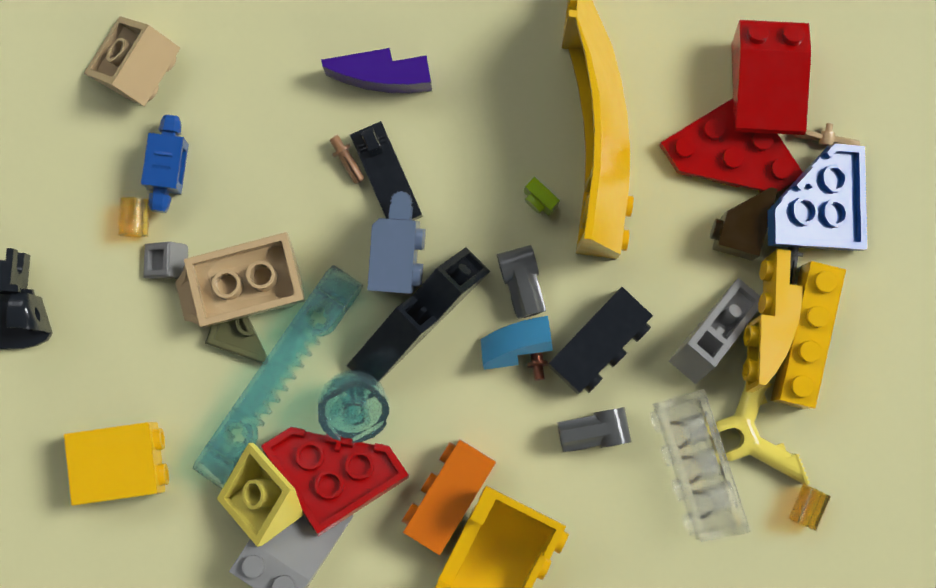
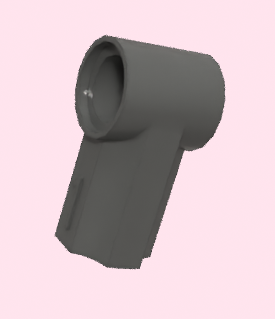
(520, 273)
(602, 429)

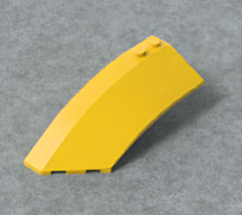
(605, 133)

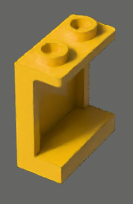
(115, 463)

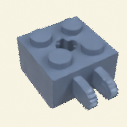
(395, 249)

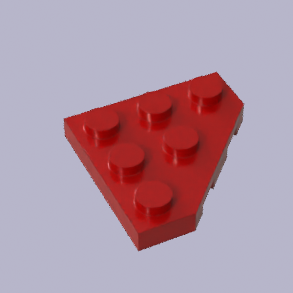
(728, 157)
(333, 475)

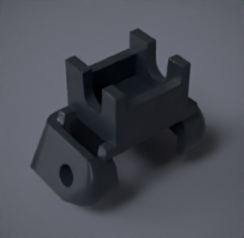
(21, 311)

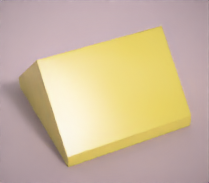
(259, 497)

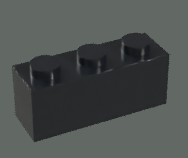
(601, 341)

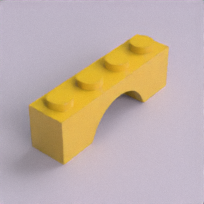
(803, 368)

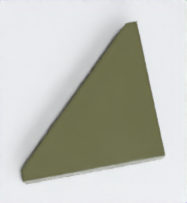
(238, 338)

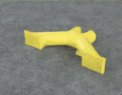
(753, 444)

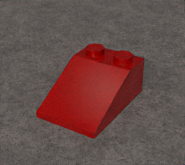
(771, 77)

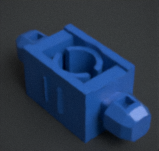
(164, 163)

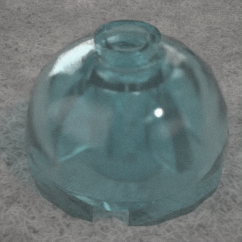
(353, 406)

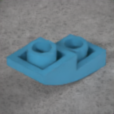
(521, 338)

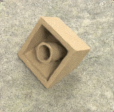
(133, 60)

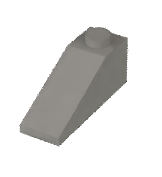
(716, 332)

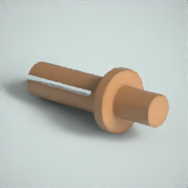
(346, 159)

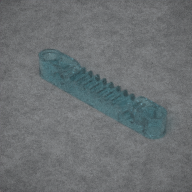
(334, 295)

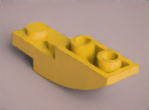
(773, 331)

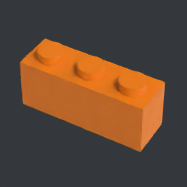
(447, 496)

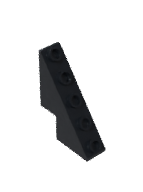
(419, 314)

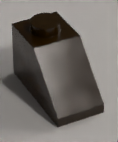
(744, 226)

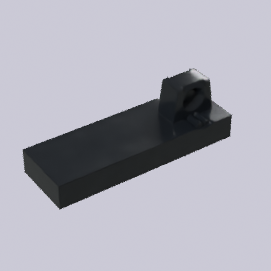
(382, 166)

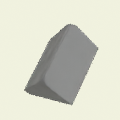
(164, 260)

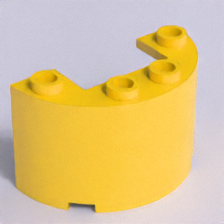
(502, 545)

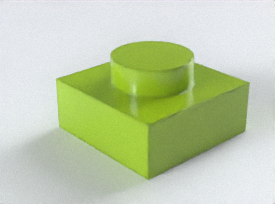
(540, 197)

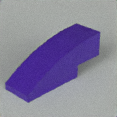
(379, 72)

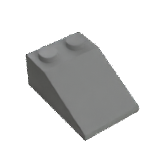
(288, 558)

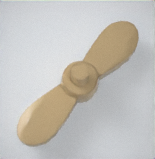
(827, 137)

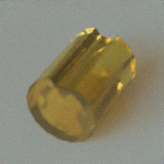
(133, 217)
(809, 507)

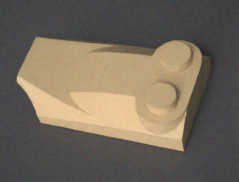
(240, 281)

